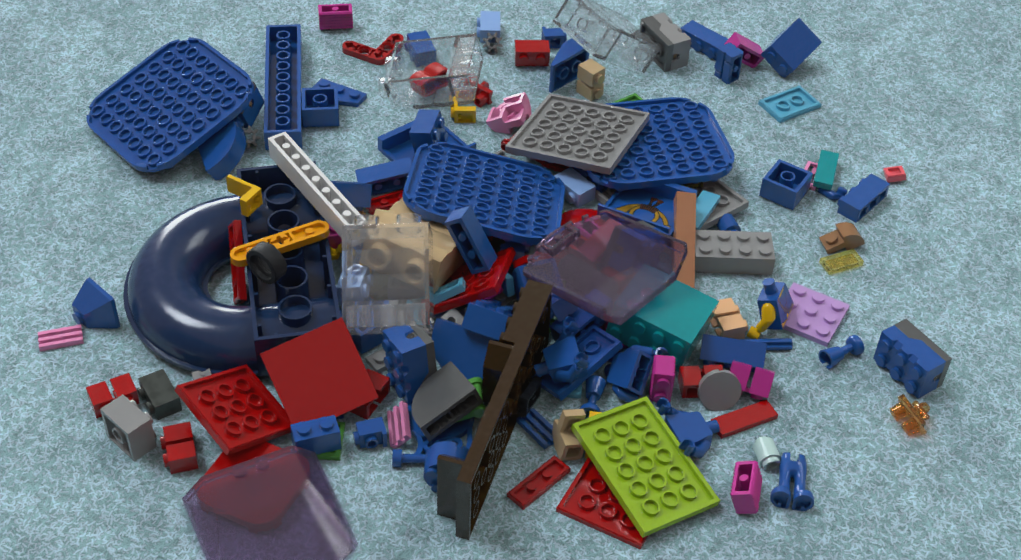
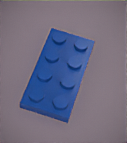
(598, 347)

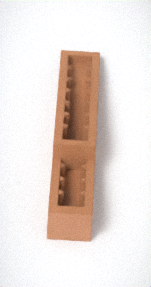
(685, 231)

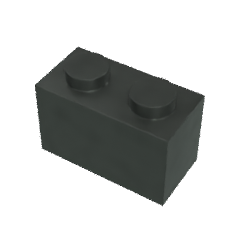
(159, 394)

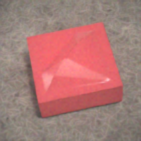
(894, 174)

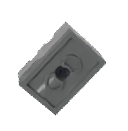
(669, 37)

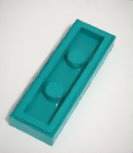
(826, 169)

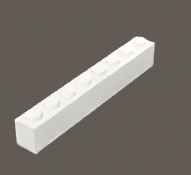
(311, 182)

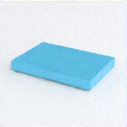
(789, 104)

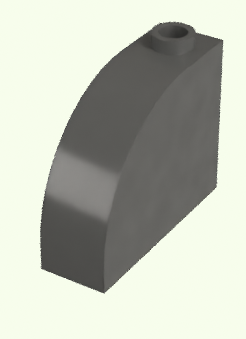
(443, 401)

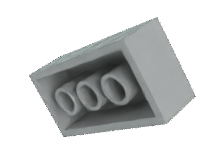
(734, 252)

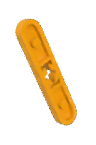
(290, 240)

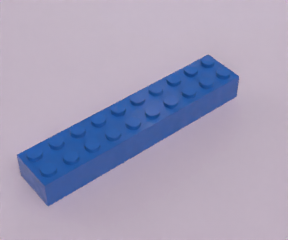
(283, 82)

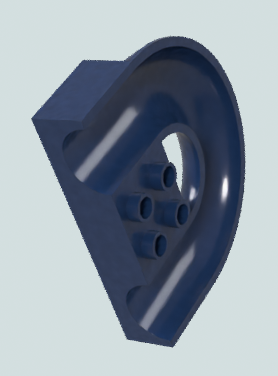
(171, 273)

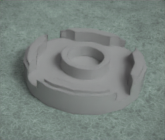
(719, 390)

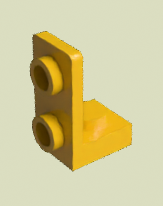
(463, 114)
(250, 194)

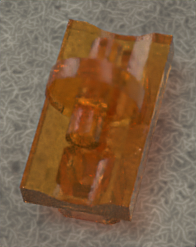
(914, 413)

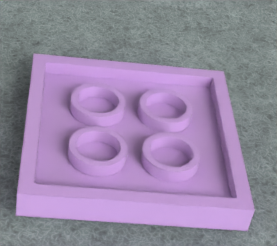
(814, 314)

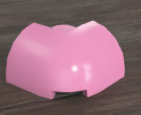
(510, 113)

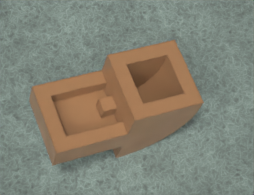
(844, 236)

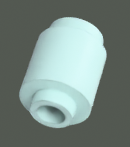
(766, 452)

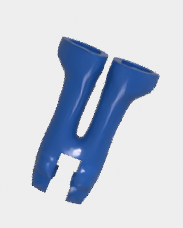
(781, 495)

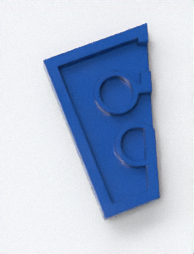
(346, 95)

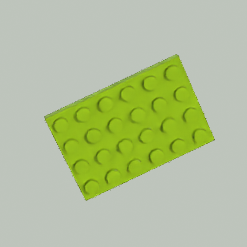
(644, 466)

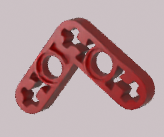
(374, 55)

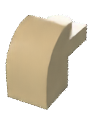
(564, 440)

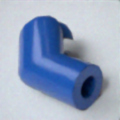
(833, 195)

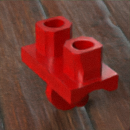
(483, 94)

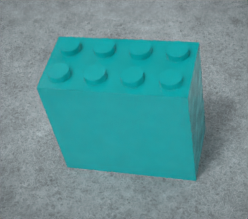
(670, 321)

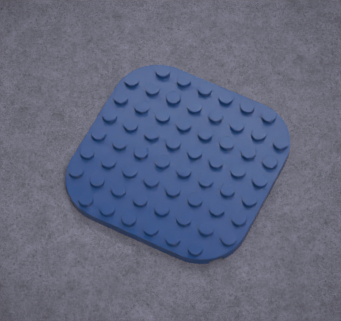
(170, 104)
(675, 146)
(506, 194)

